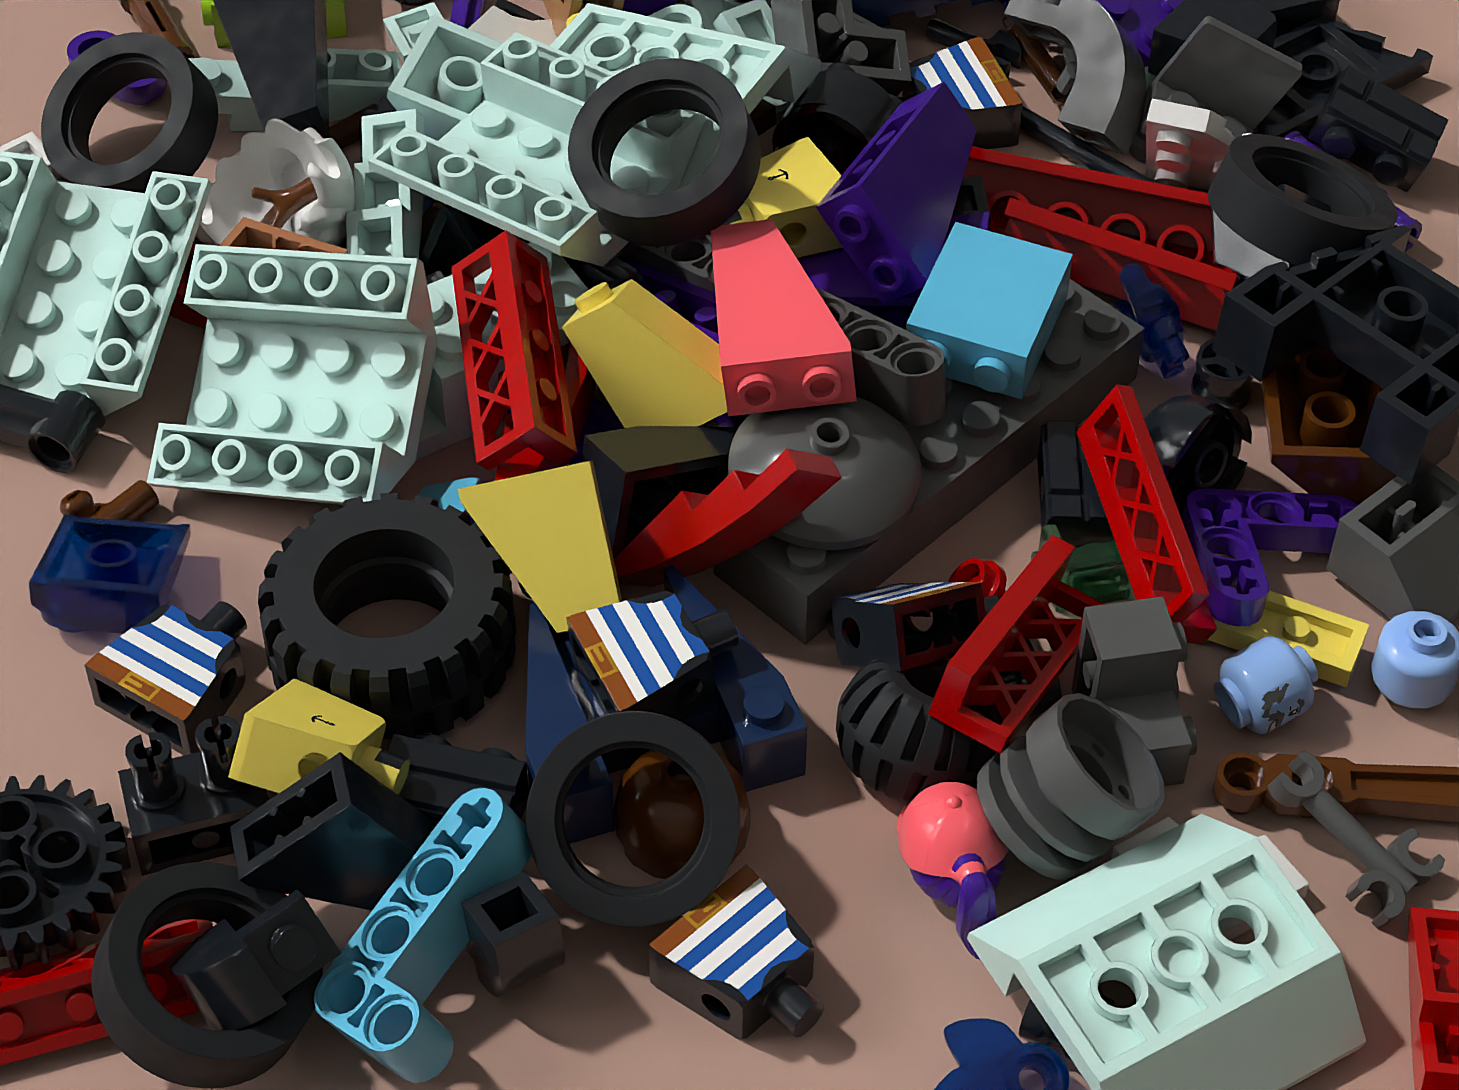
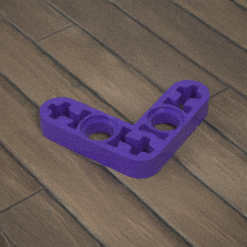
(1242, 529)

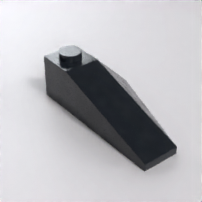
(648, 467)

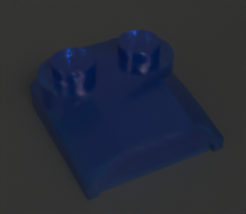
(106, 573)

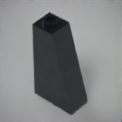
(282, 58)

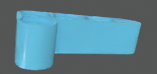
(416, 934)

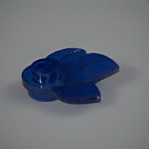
(994, 1056)

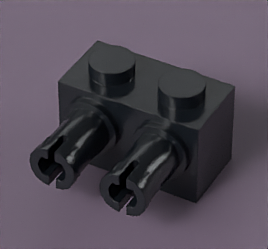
(185, 803)

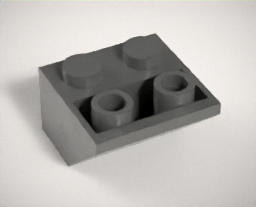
(1403, 546)

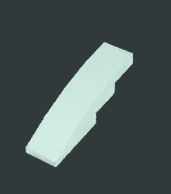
(386, 212)

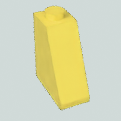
(647, 357)
(550, 537)

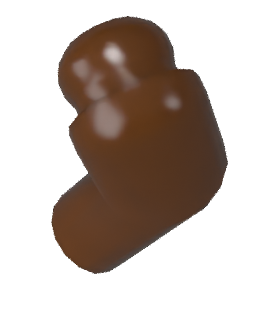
(127, 506)

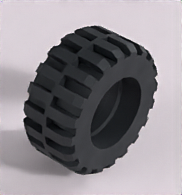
(385, 554)

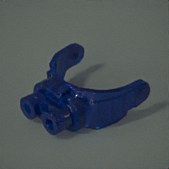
(1159, 315)

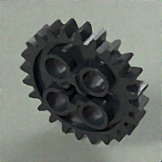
(56, 867)

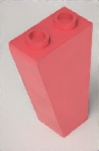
(773, 326)

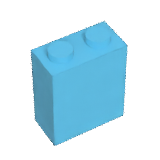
(992, 307)

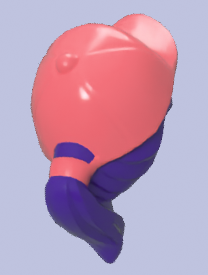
(953, 853)

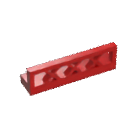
(1102, 254)
(528, 344)
(1144, 512)
(1001, 646)
(54, 1002)

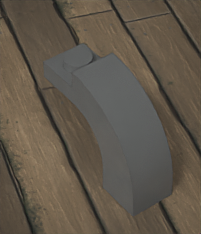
(1110, 72)

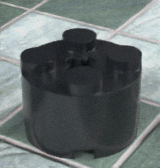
(838, 115)

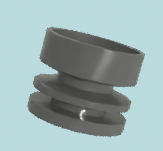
(1070, 787)

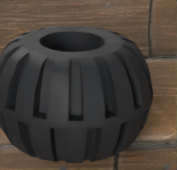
(893, 739)

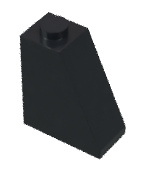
(330, 837)

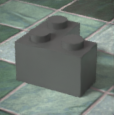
(829, 34)
(1131, 665)

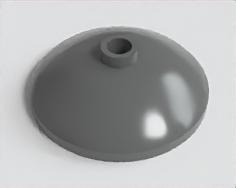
(871, 453)

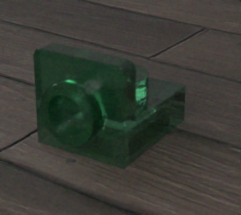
(1093, 569)

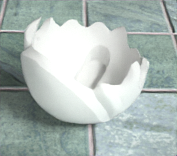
(277, 162)

